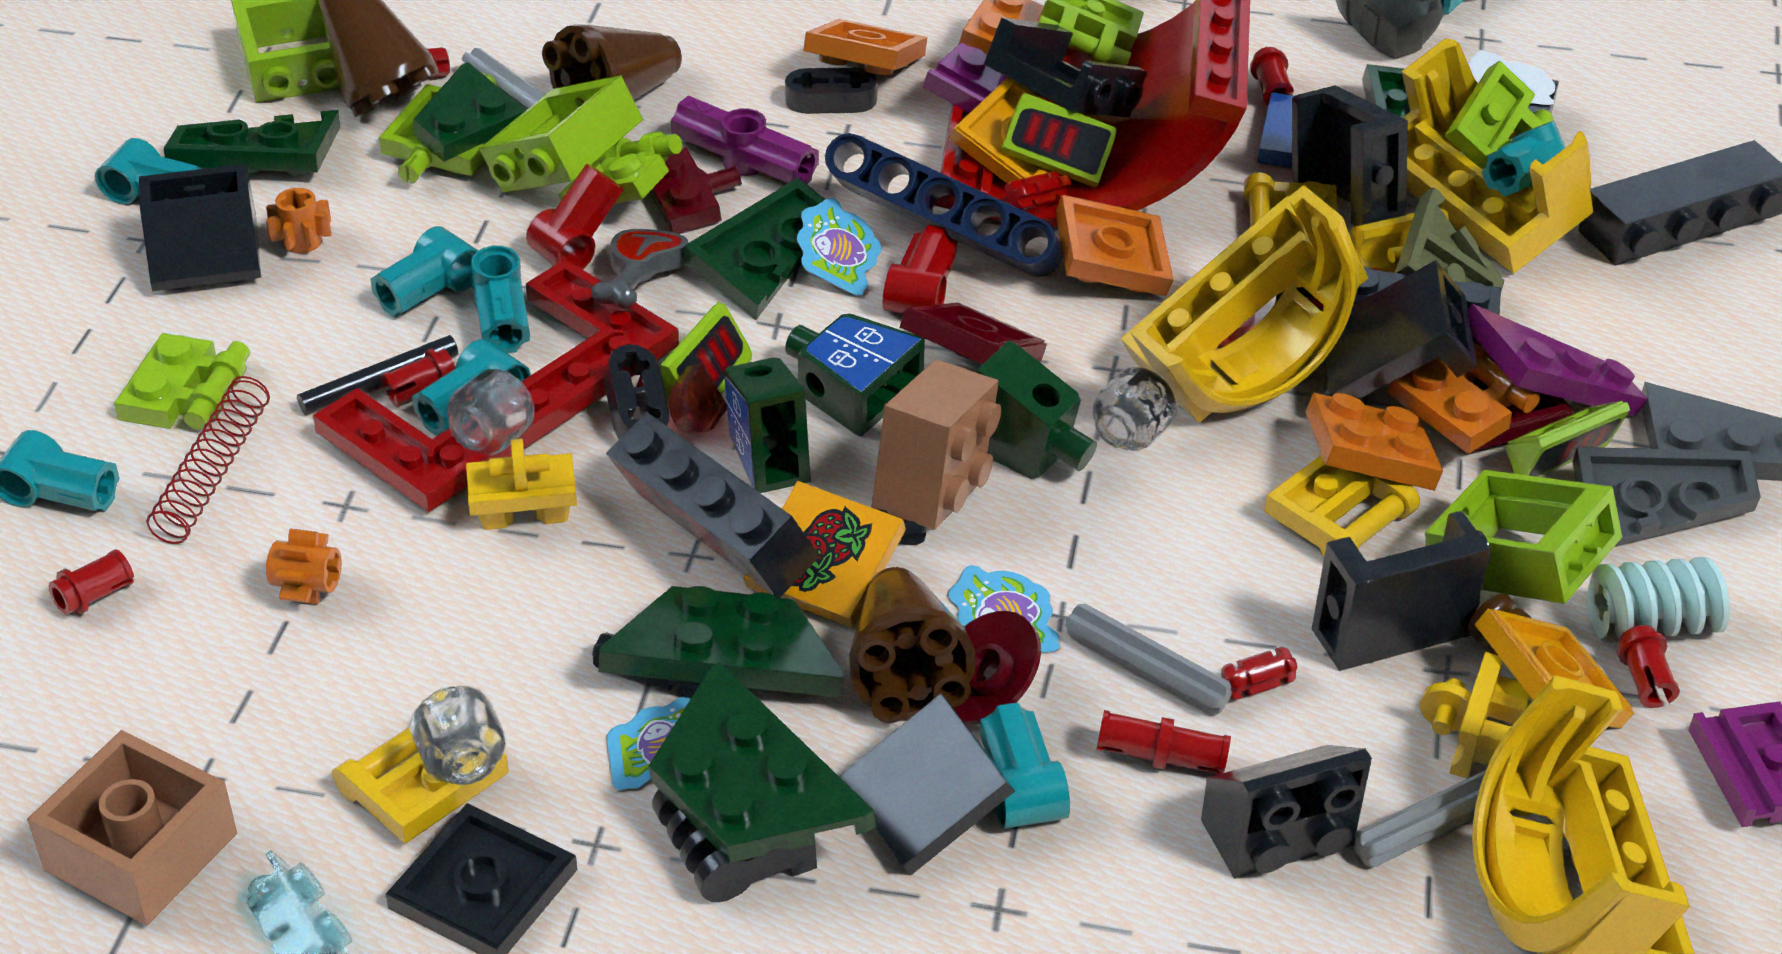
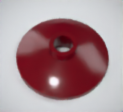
(1005, 662)

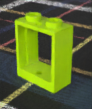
(277, 72)
(561, 134)
(1574, 517)

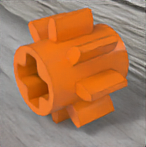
(298, 220)
(303, 566)

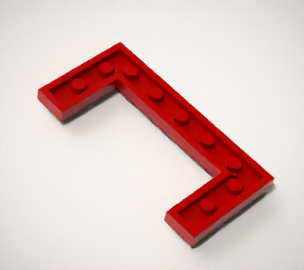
(435, 468)

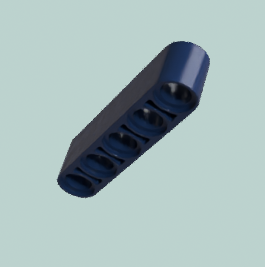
(923, 191)

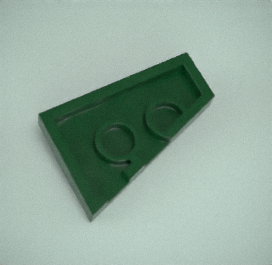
(271, 147)
(756, 248)

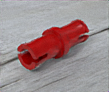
(1163, 743)

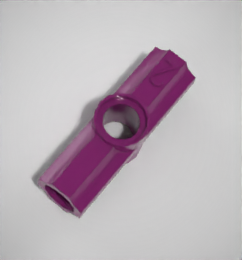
(744, 141)

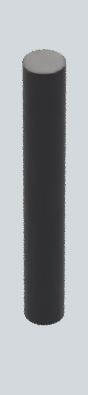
(368, 377)

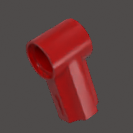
(570, 227)
(922, 273)

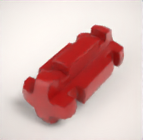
(1260, 672)

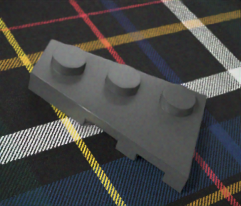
(1699, 423)
(1670, 487)

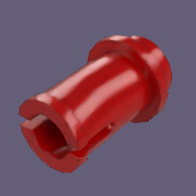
(1270, 69)
(417, 375)
(91, 582)
(1645, 655)

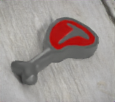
(635, 259)

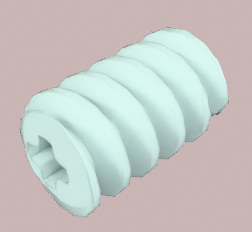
(1659, 593)

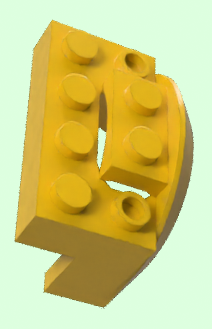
(1507, 227)
(1288, 248)
(1594, 802)

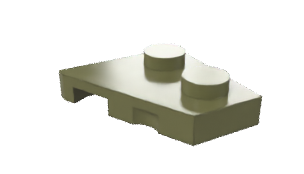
(1434, 238)

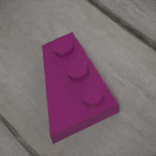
(1551, 366)

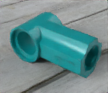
(134, 158)
(1509, 166)
(436, 263)
(500, 297)
(480, 355)
(41, 469)
(1019, 752)

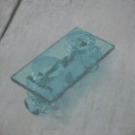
(291, 901)

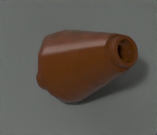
(599, 52)
(373, 53)
(908, 648)

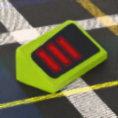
(1059, 139)
(712, 342)
(1557, 442)

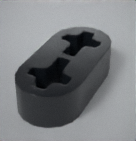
(831, 90)
(624, 397)

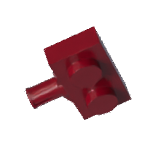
(687, 193)

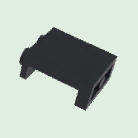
(1034, 58)
(1351, 146)
(1401, 331)
(1401, 599)

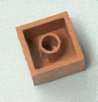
(935, 443)
(133, 826)

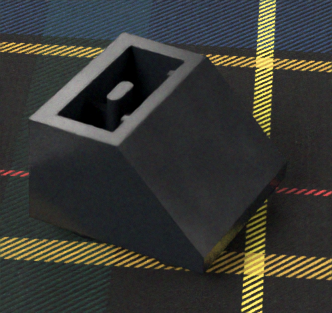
(199, 227)
(1286, 808)

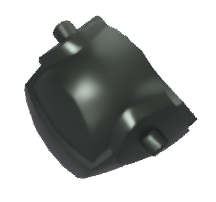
(1393, 25)

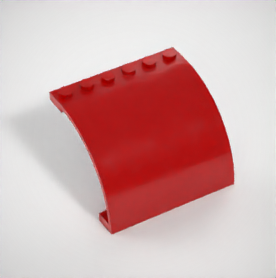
(1176, 130)

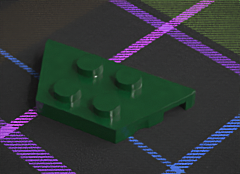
(753, 635)
(749, 776)

